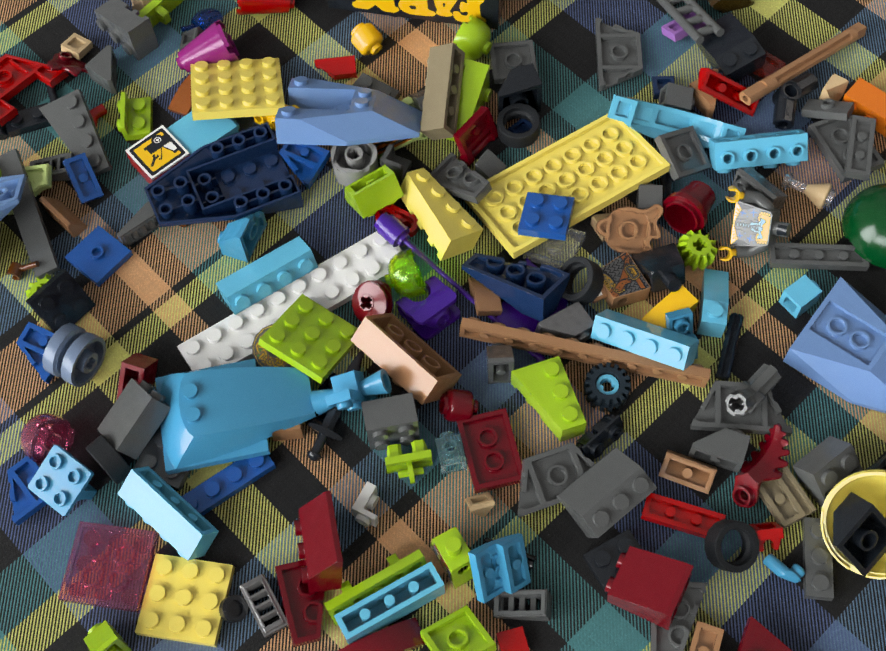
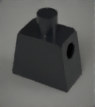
(661, 268)

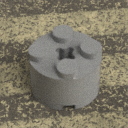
(353, 162)

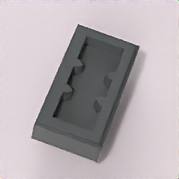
(827, 109)

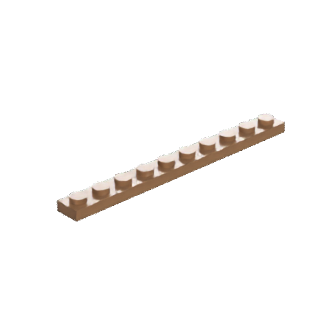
(578, 351)

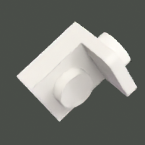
(366, 500)

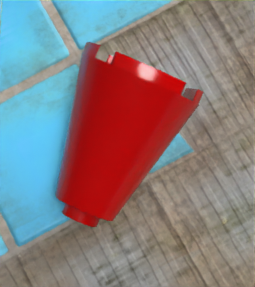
(251, 7)

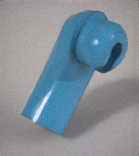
(781, 570)

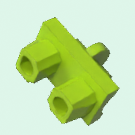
(408, 464)

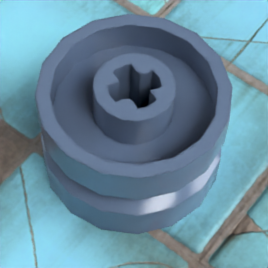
(74, 354)

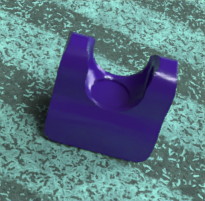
(433, 313)

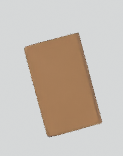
(63, 215)
(687, 471)

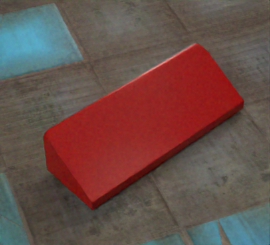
(724, 90)

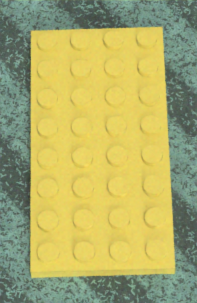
(590, 164)

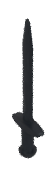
(326, 429)

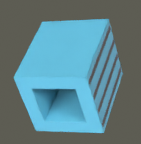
(800, 296)

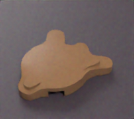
(631, 228)

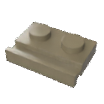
(786, 499)

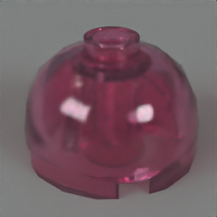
(42, 433)

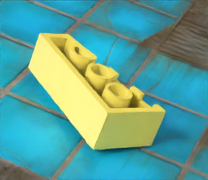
(439, 214)

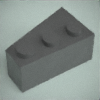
(127, 28)

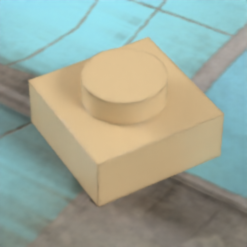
(77, 46)

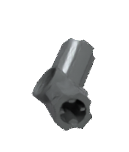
(753, 392)

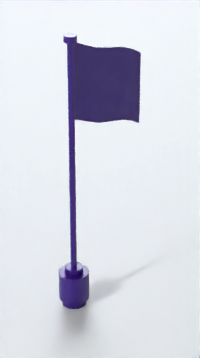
(398, 234)

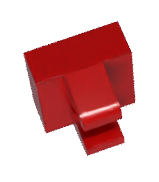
(768, 531)

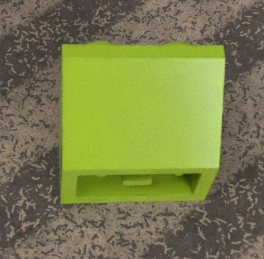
(373, 192)

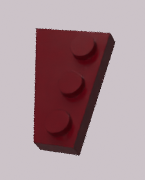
(301, 608)

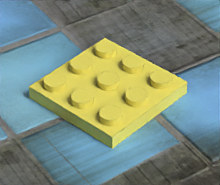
(184, 600)

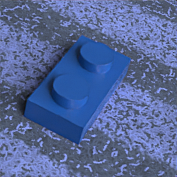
(83, 178)

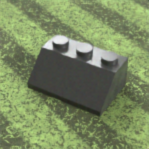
(606, 493)

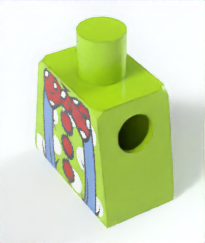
(453, 556)

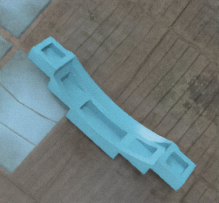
(659, 119)

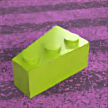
(474, 90)
(552, 396)

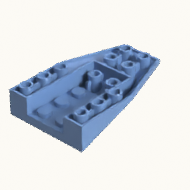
(845, 348)

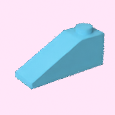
(713, 303)

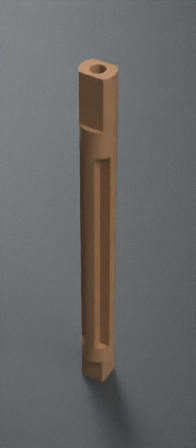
(802, 64)

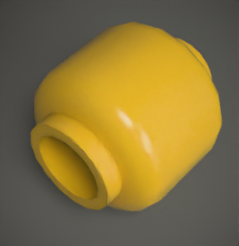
(366, 38)

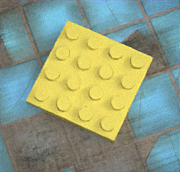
(236, 88)

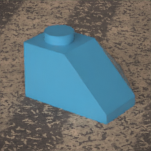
(242, 236)

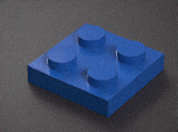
(546, 216)

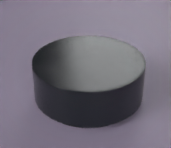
(233, 608)

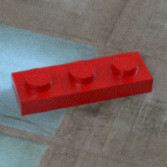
(679, 515)

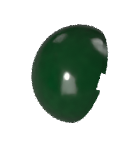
(866, 224)

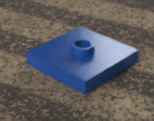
(98, 256)

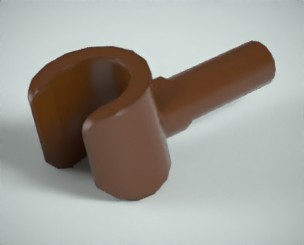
(17, 269)

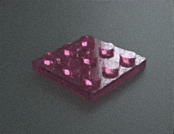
(108, 566)

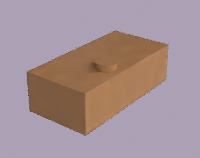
(405, 357)

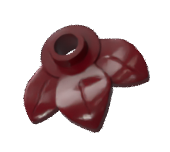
(65, 61)

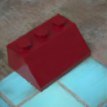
(319, 544)

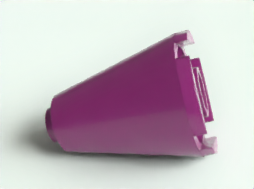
(208, 46)

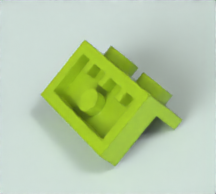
(135, 117)

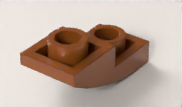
(181, 102)

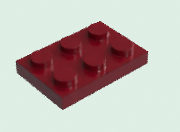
(490, 450)

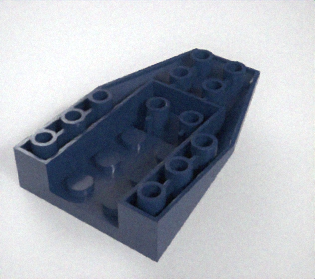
(226, 181)

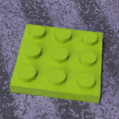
(309, 338)

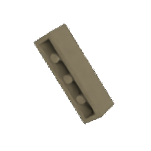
(442, 91)

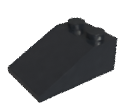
(735, 52)

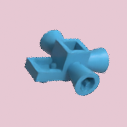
(350, 390)

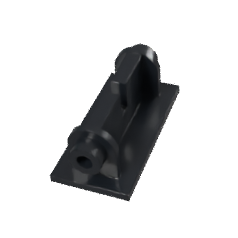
(607, 429)

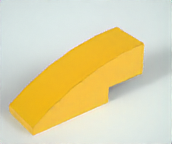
(672, 302)

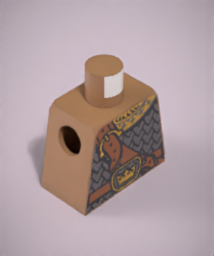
(623, 283)

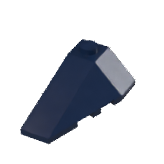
(524, 287)

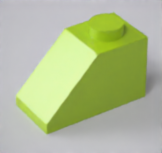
(105, 638)

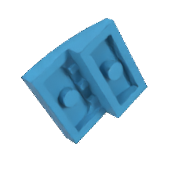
(499, 567)

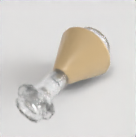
(819, 194)

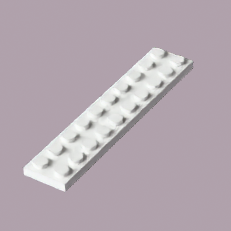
(327, 285)

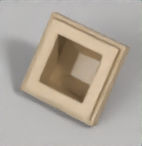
(480, 504)

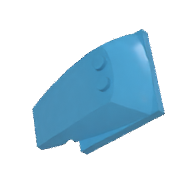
(229, 412)

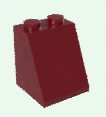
(649, 585)

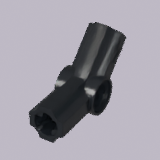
(786, 99)

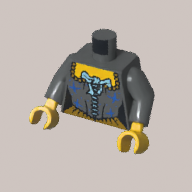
(754, 224)

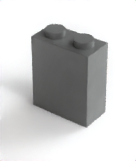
(134, 418)

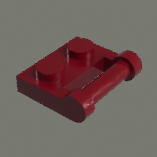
(475, 134)

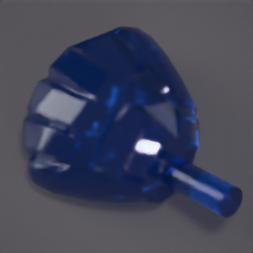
(203, 19)

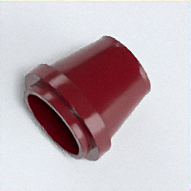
(689, 207)

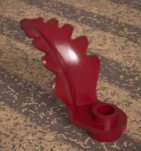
(761, 468)

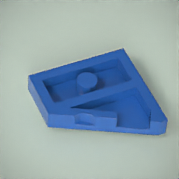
(305, 161)
(33, 343)
(23, 499)

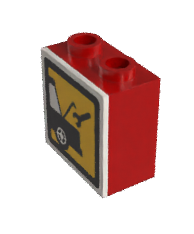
(156, 154)

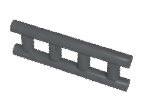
(687, 24)

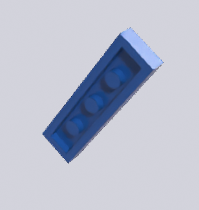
(228, 483)

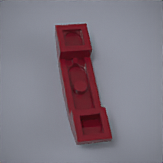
(397, 637)

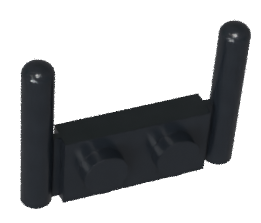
(28, 119)

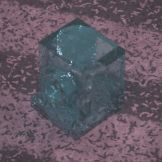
(450, 460)

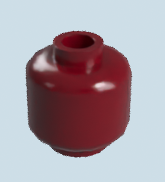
(458, 405)

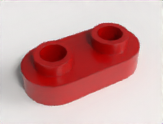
(404, 216)

